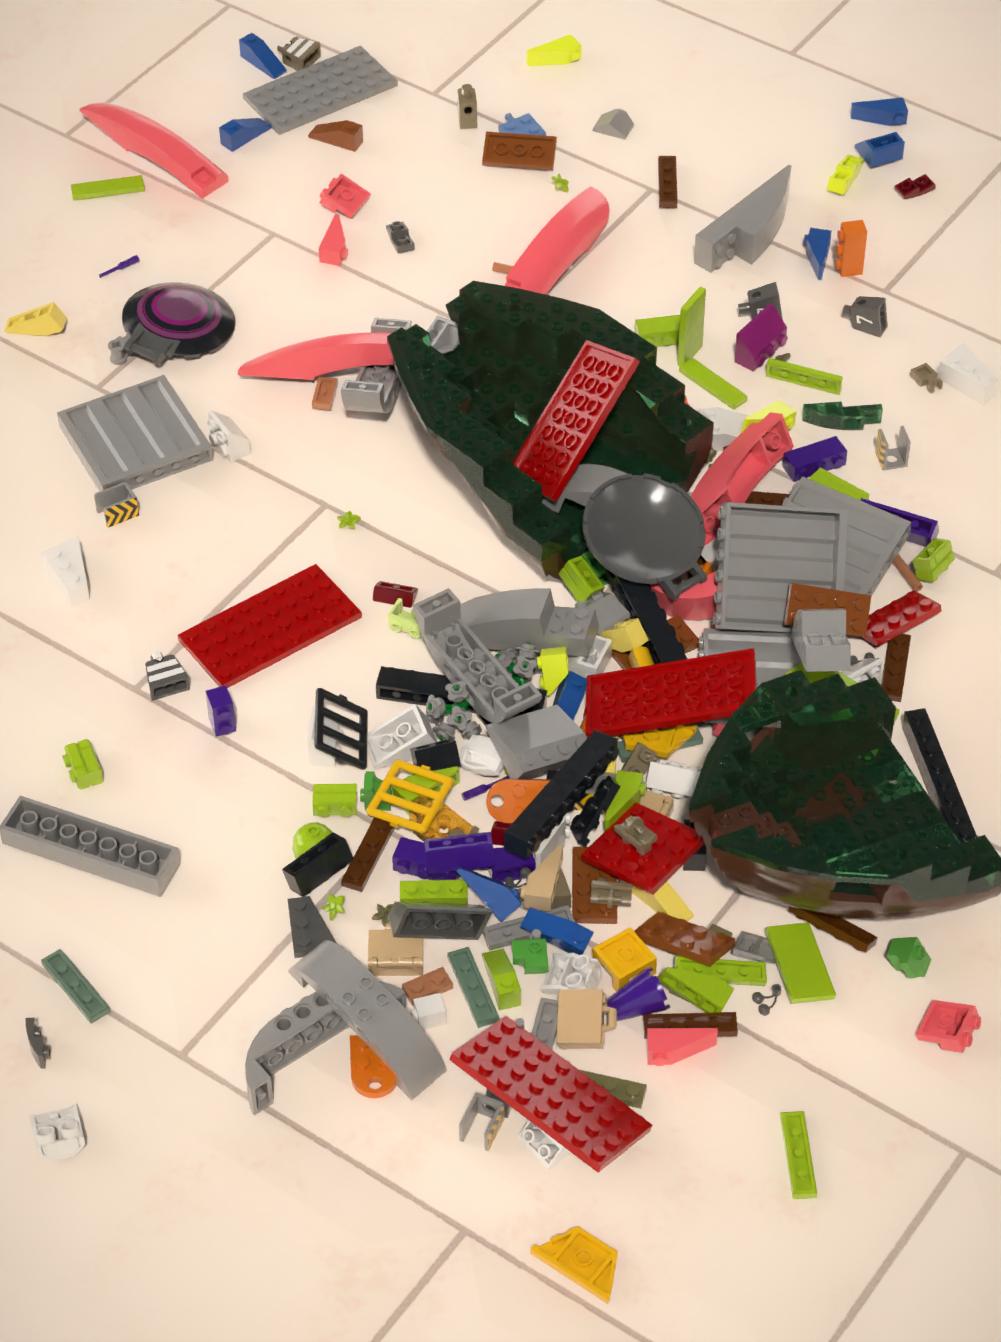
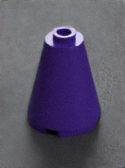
(639, 997)

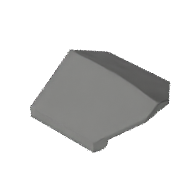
(614, 123)
(443, 334)
(753, 948)

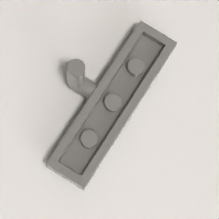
(503, 933)
(545, 1022)

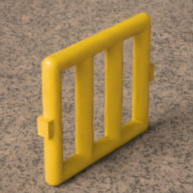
(390, 779)

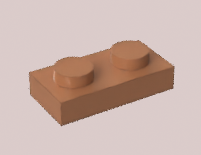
(324, 393)
(427, 984)

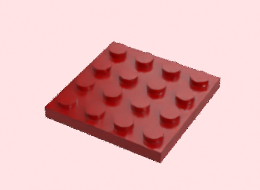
(649, 871)

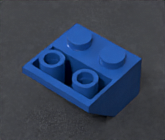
(881, 149)

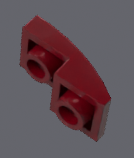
(915, 188)

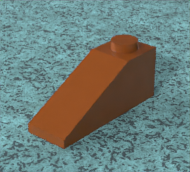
(340, 134)

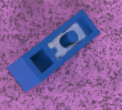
(260, 55)
(883, 111)
(241, 131)
(817, 249)
(570, 693)
(492, 892)
(558, 931)

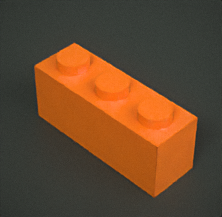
(851, 248)

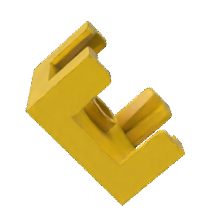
(625, 957)

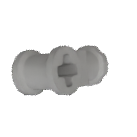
(118, 353)

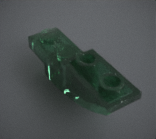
(835, 416)

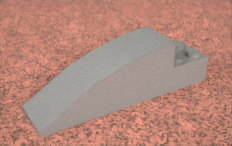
(747, 226)
(530, 616)
(822, 639)

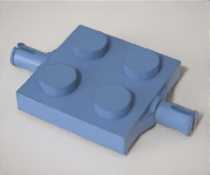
(522, 125)

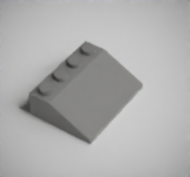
(536, 741)

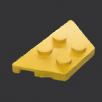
(662, 740)
(581, 1260)

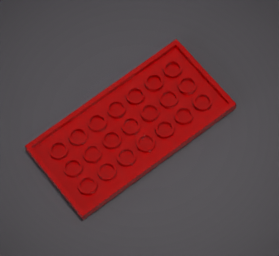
(574, 416)
(269, 626)
(669, 693)
(551, 1093)

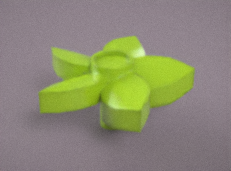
(561, 183)
(349, 520)
(334, 905)

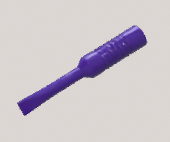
(124, 264)
(478, 790)

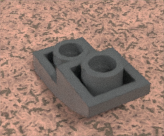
(400, 237)
(36, 1042)

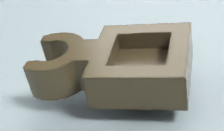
(926, 375)

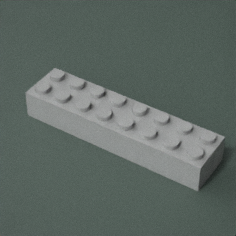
(90, 845)

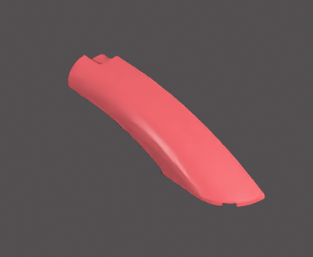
(159, 145)
(560, 242)
(321, 356)
(740, 469)

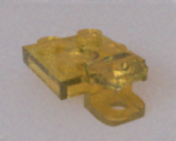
(444, 819)

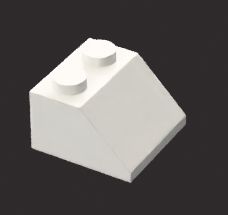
(317, 757)

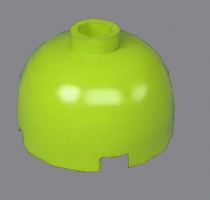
(308, 836)

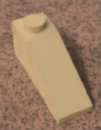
(542, 882)

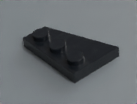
(590, 815)

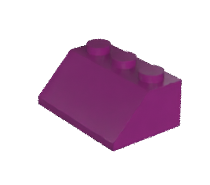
(760, 338)

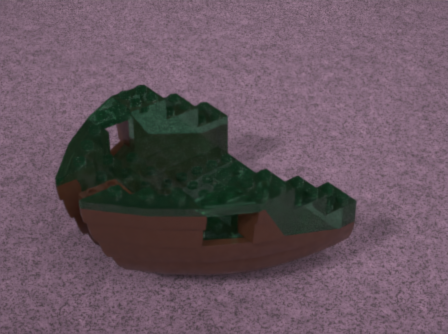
(813, 810)

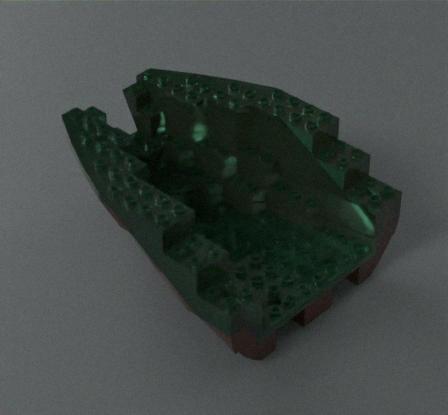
(498, 382)

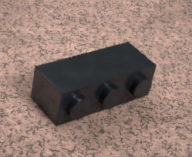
(317, 864)

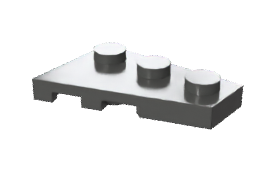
(306, 926)

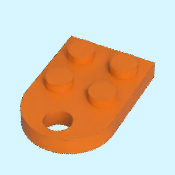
(516, 796)
(368, 1069)

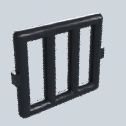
(361, 728)

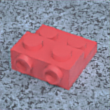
(344, 196)
(949, 1025)

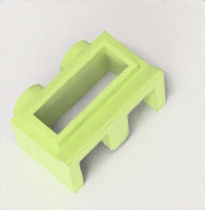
(403, 621)

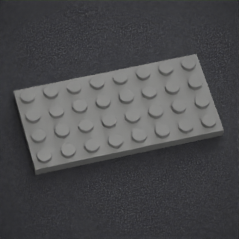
(319, 90)

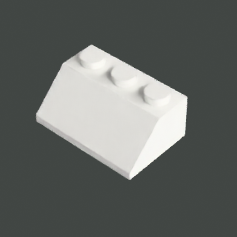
(672, 777)

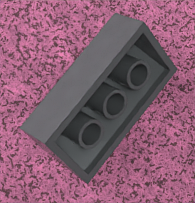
(438, 920)

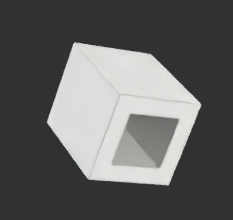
(429, 1011)

